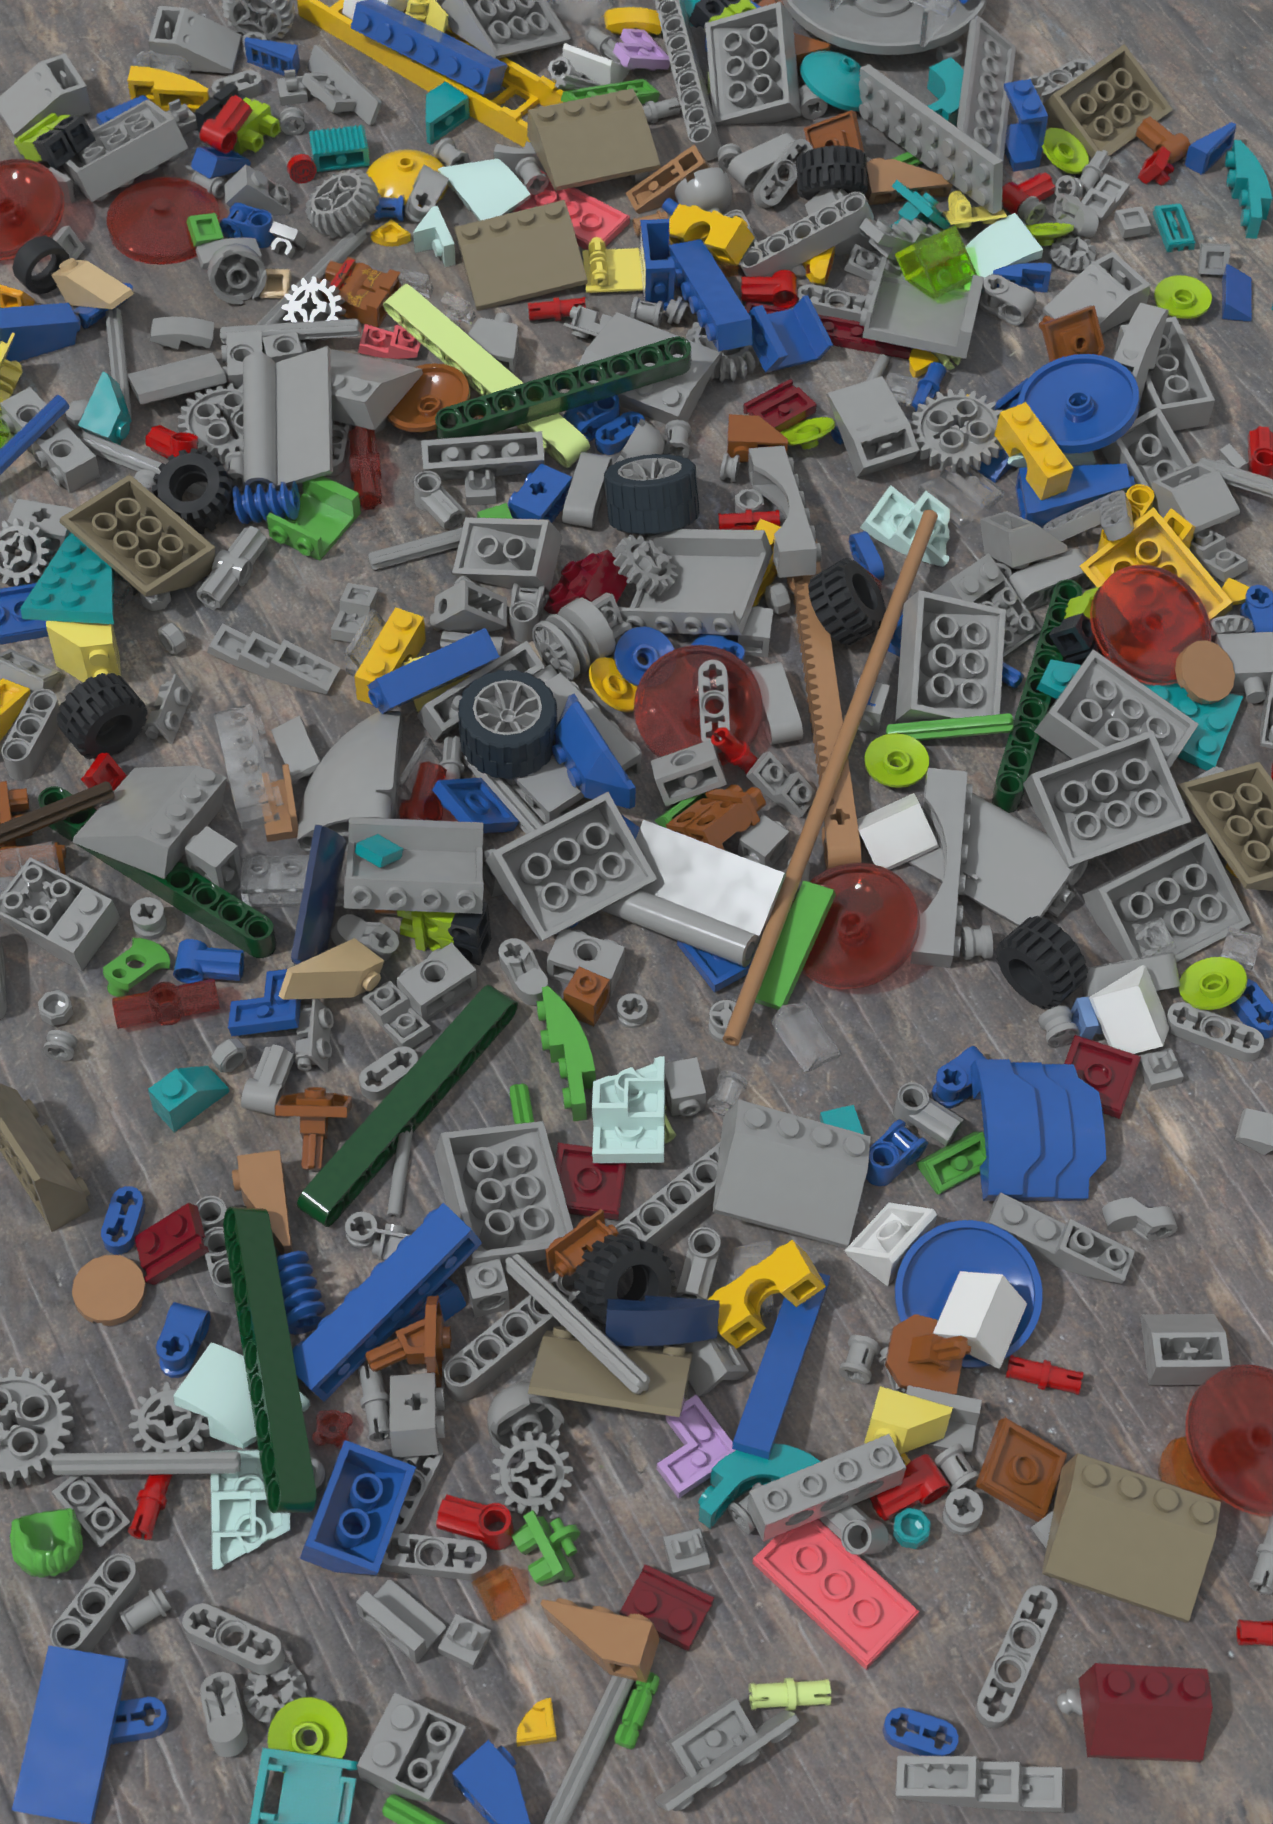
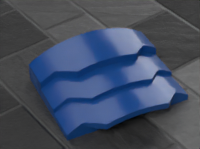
(1038, 1130)

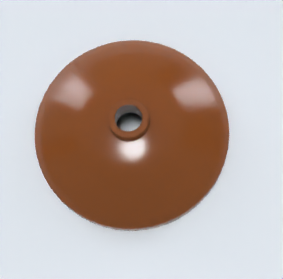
(434, 390)

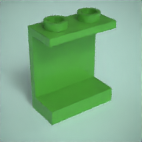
(323, 517)

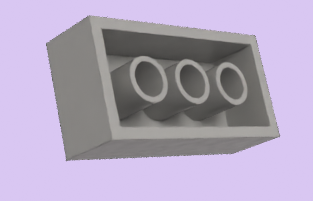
(1176, 381)

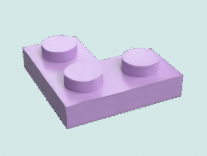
(640, 51)
(703, 1448)

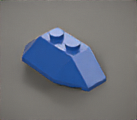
(589, 758)

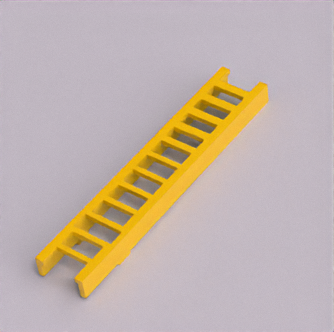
(516, 78)

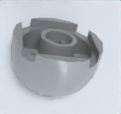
(708, 190)
(236, 273)
(643, 441)
(517, 1411)

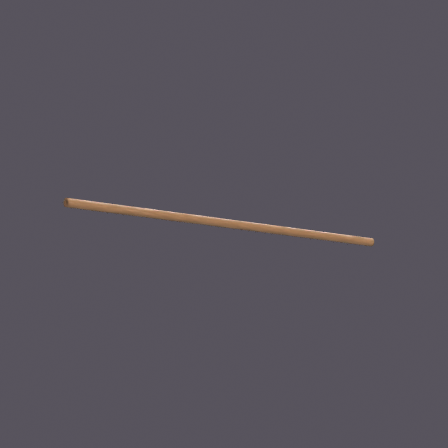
(828, 782)

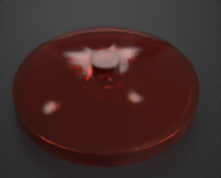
(29, 204)
(152, 216)
(1146, 620)
(669, 700)
(866, 928)
(1233, 1436)

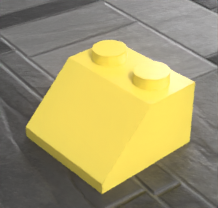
(84, 648)

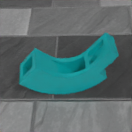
(946, 84)
(741, 1471)

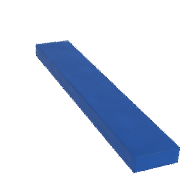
(777, 1375)

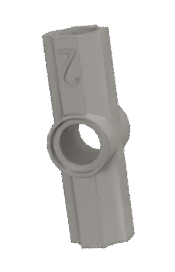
(232, 568)

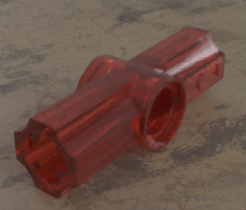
(365, 467)
(423, 801)
(148, 1006)

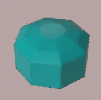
(911, 1528)

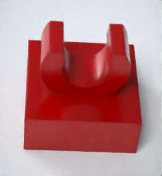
(1157, 167)
(102, 770)

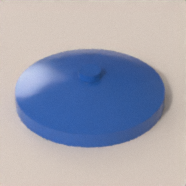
(1083, 401)
(966, 1246)

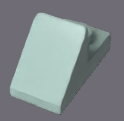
(434, 235)

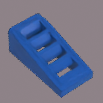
(286, 55)
(1210, 148)
(215, 163)

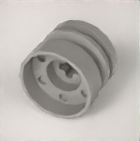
(574, 638)

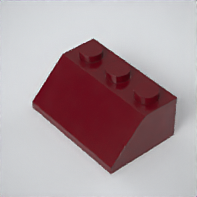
(1145, 1712)

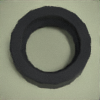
(30, 255)

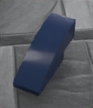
(661, 1321)

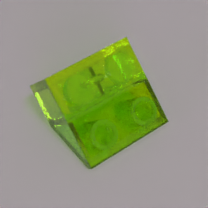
(937, 263)

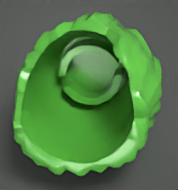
(46, 1542)

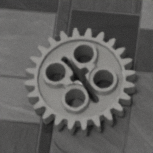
(205, 421)
(956, 430)
(23, 1396)

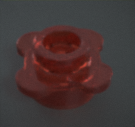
(327, 1419)

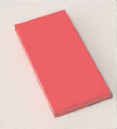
(588, 215)
(836, 1590)

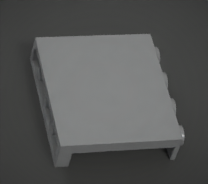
(910, 318)
(714, 582)
(550, 789)
(436, 872)

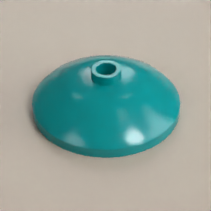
(833, 78)

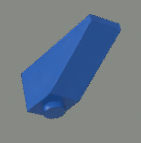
(492, 1785)

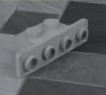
(338, 87)
(717, 1745)

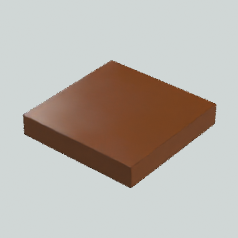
(1021, 1469)

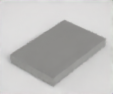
(177, 378)

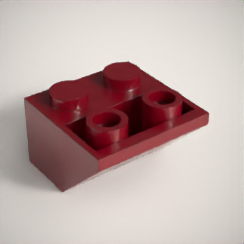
(587, 580)

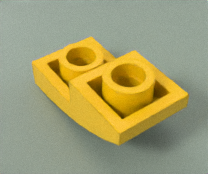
(630, 18)

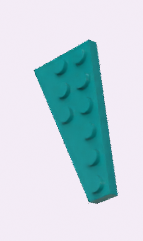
(73, 587)
(1213, 719)

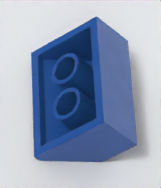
(357, 1511)

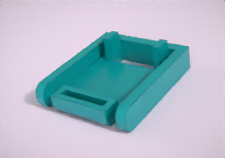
(310, 1789)

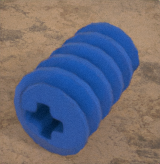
(259, 504)
(298, 1292)

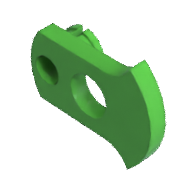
(122, 977)

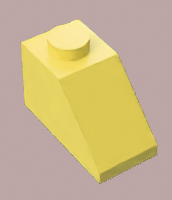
(907, 1419)

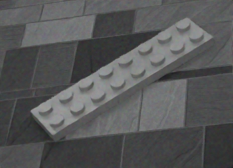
(983, 98)
(931, 139)

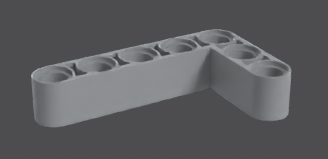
(805, 237)

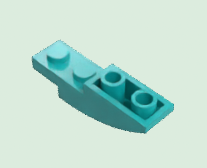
(1248, 185)

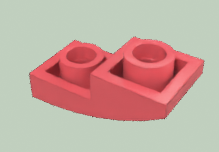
(388, 344)

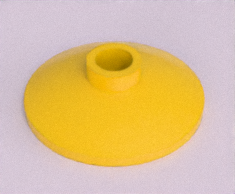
(611, 685)

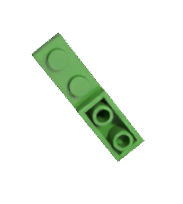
(569, 1048)

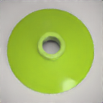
(1065, 150)
(1047, 232)
(1183, 296)
(808, 431)
(899, 751)
(1213, 983)
(309, 1714)

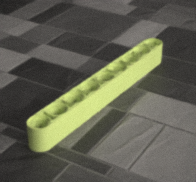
(480, 368)

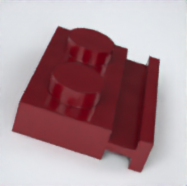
(781, 406)
(171, 1243)
(670, 1604)

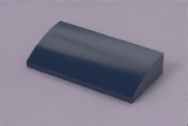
(319, 894)

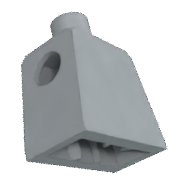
(498, 338)
(469, 609)
(1251, 662)

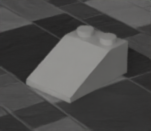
(1148, 449)
(508, 552)

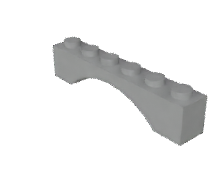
(794, 543)
(945, 807)

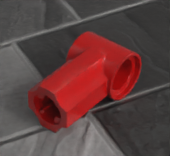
(222, 131)
(1038, 186)
(778, 289)
(167, 442)
(1261, 451)
(920, 1484)
(473, 1519)

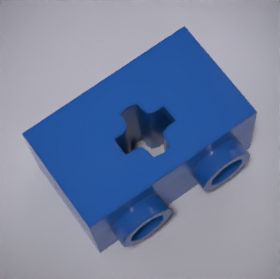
(541, 495)

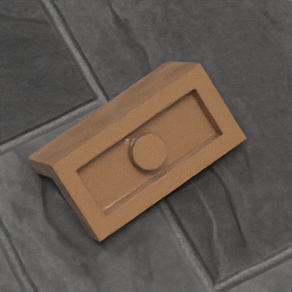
(288, 825)

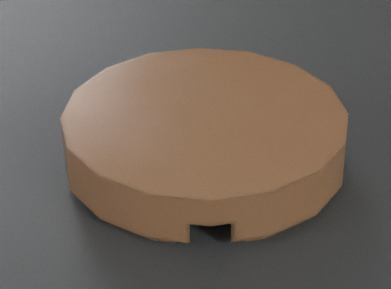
(1205, 672)
(109, 1290)

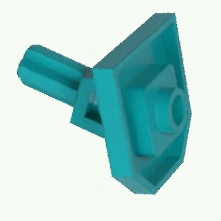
(919, 207)

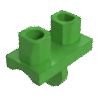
(539, 1534)

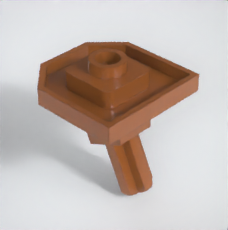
(836, 131)
(1073, 334)
(314, 1109)
(417, 1343)
(923, 1358)

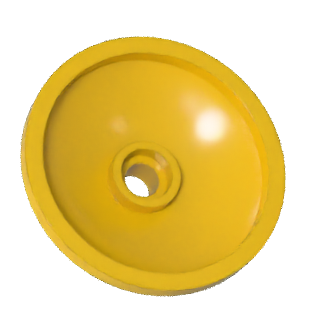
(398, 170)

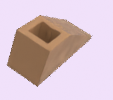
(613, 1641)

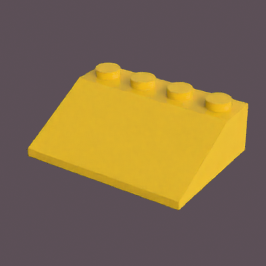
(1158, 545)

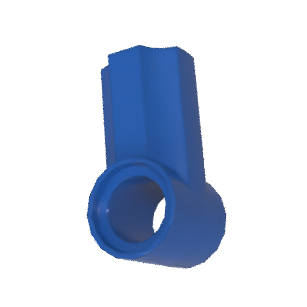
(198, 961)

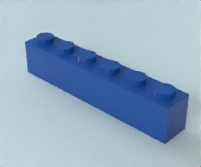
(428, 46)
(710, 296)
(383, 1301)

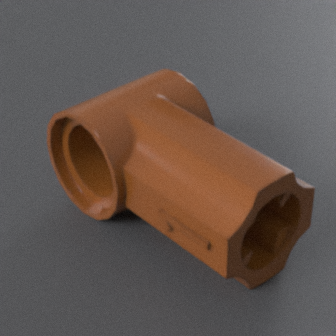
(1156, 136)

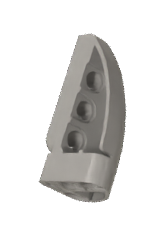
(354, 778)

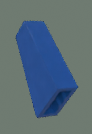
(38, 329)
(1085, 486)
(433, 671)

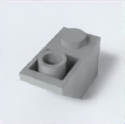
(257, 191)

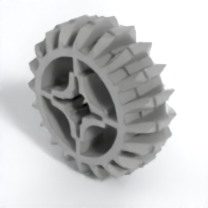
(258, 16)
(342, 203)
(732, 363)

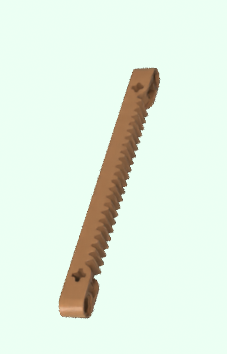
(840, 827)

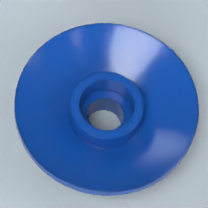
(636, 643)

